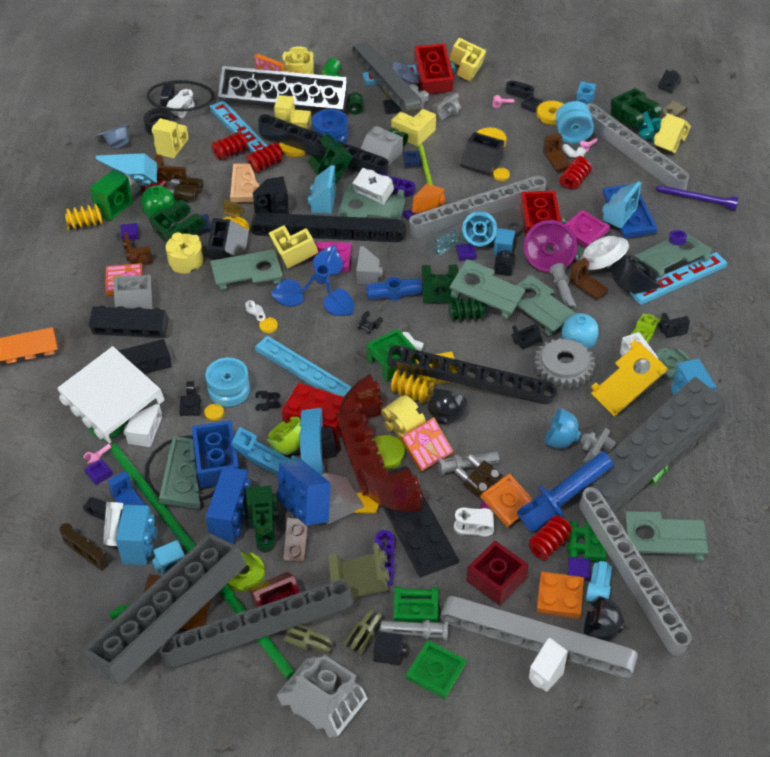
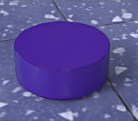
(677, 237)

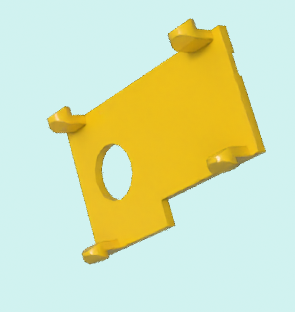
(625, 383)

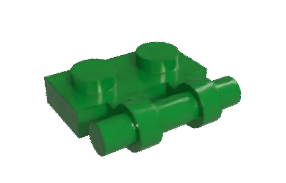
(591, 547)

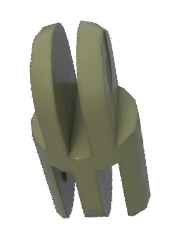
(363, 631)
(307, 639)

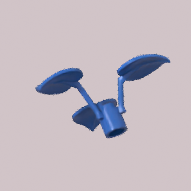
(325, 263)

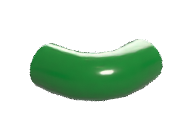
(331, 68)

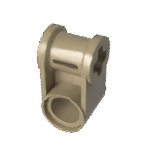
(675, 109)

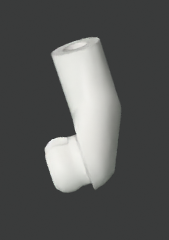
(573, 153)
(255, 310)
(418, 345)

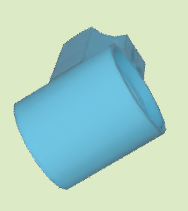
(599, 581)

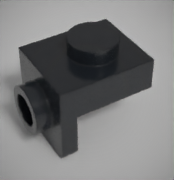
(669, 81)
(504, 262)
(673, 327)
(527, 336)

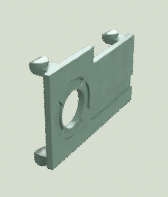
(391, 209)
(667, 254)
(244, 268)
(489, 289)
(543, 306)
(669, 536)

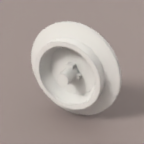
(605, 252)

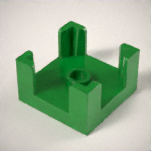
(379, 350)

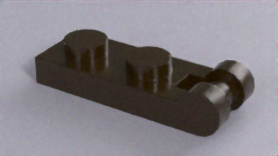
(83, 547)

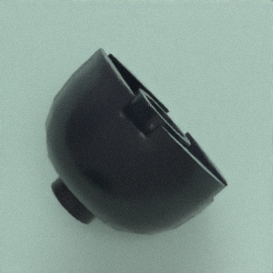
(446, 407)
(604, 620)

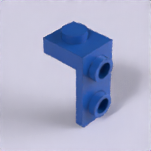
(122, 490)

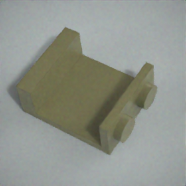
(363, 574)

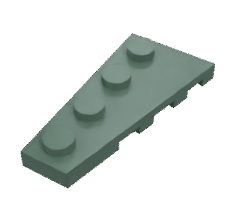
(180, 478)

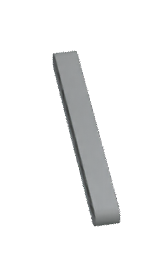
(638, 149)
(456, 212)
(595, 506)
(533, 635)

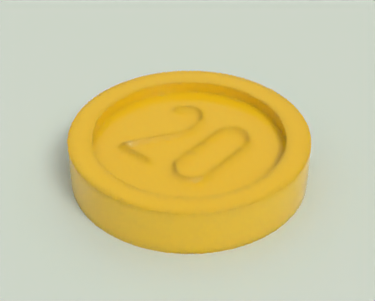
(501, 174)
(268, 325)
(214, 412)

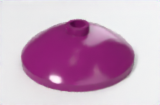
(551, 234)

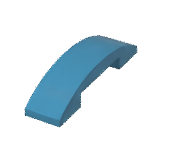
(311, 439)
(259, 454)

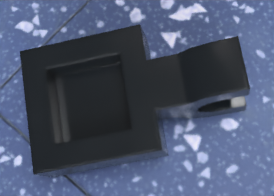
(190, 403)

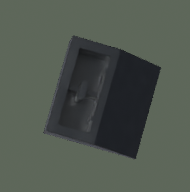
(482, 153)
(271, 197)
(226, 239)
(633, 276)

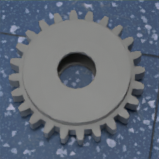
(564, 363)

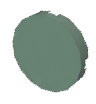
(670, 359)

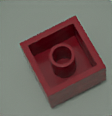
(497, 572)

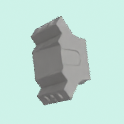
(323, 694)

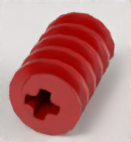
(228, 145)
(263, 157)
(575, 173)
(550, 537)

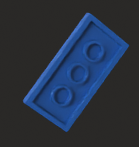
(640, 222)

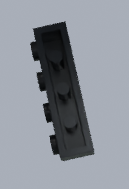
(128, 321)

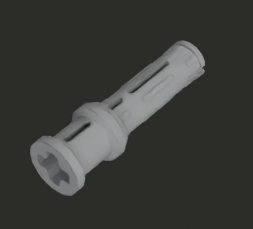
(561, 281)
(451, 464)
(426, 629)

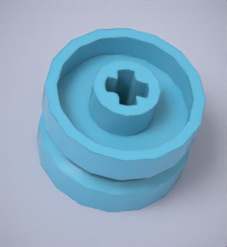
(574, 122)
(227, 382)

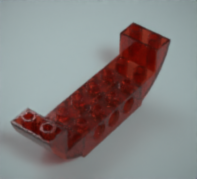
(389, 490)

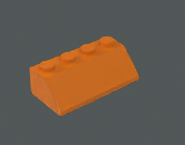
(28, 345)

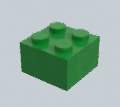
(112, 194)

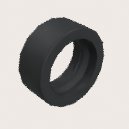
(154, 115)

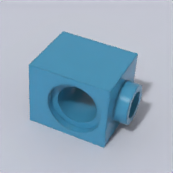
(586, 92)
(504, 240)

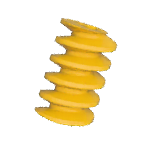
(83, 216)
(413, 389)

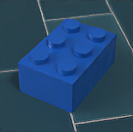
(213, 451)
(303, 492)
(228, 504)

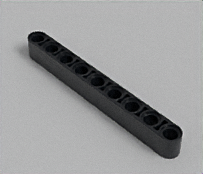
(310, 142)
(331, 226)
(481, 372)

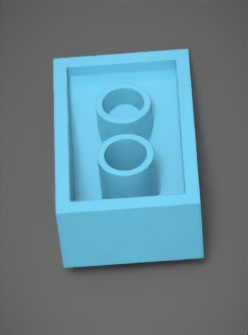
(134, 166)

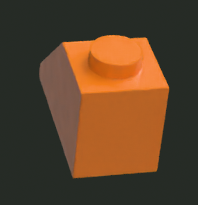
(428, 198)

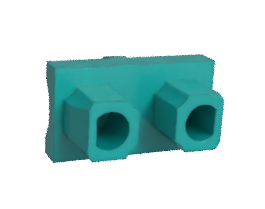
(649, 127)

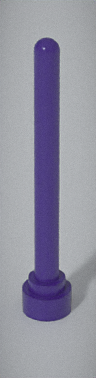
(730, 203)

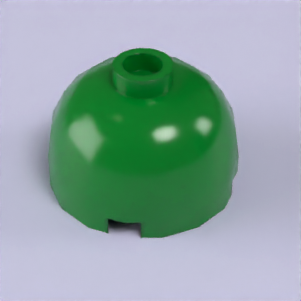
(155, 199)

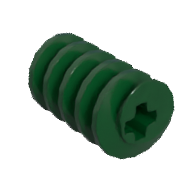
(466, 309)

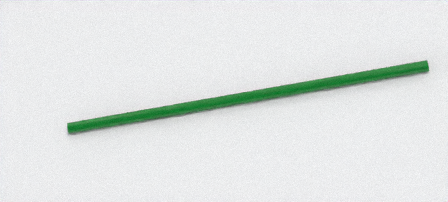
(188, 544)

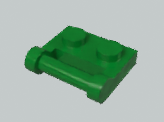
(416, 609)

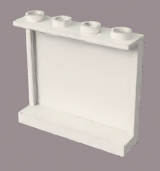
(108, 393)

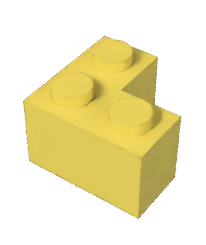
(468, 57)
(286, 111)
(417, 127)
(671, 133)
(169, 137)
(293, 248)

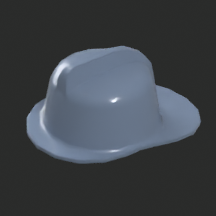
(405, 73)
(116, 137)

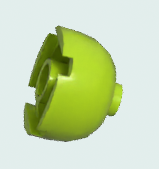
(286, 437)

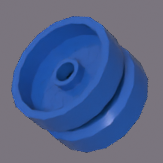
(331, 122)

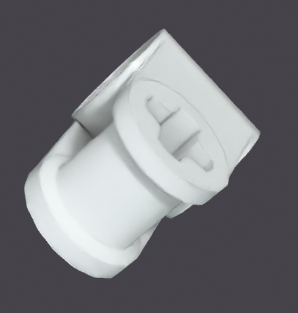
(182, 100)
(476, 522)

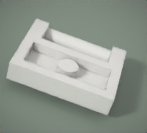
(112, 520)

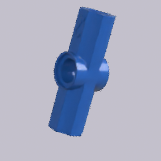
(394, 288)

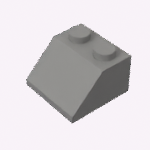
(383, 144)
(133, 291)
(342, 498)

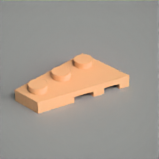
(243, 183)

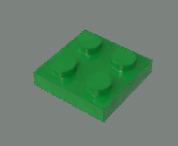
(436, 669)

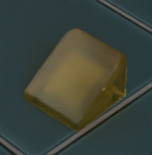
(233, 209)

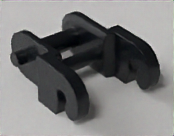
(375, 325)
(268, 396)

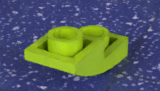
(646, 326)

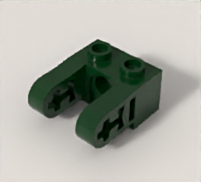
(631, 105)
(335, 155)
(166, 222)
(432, 282)
(262, 513)

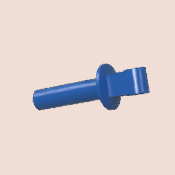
(550, 501)

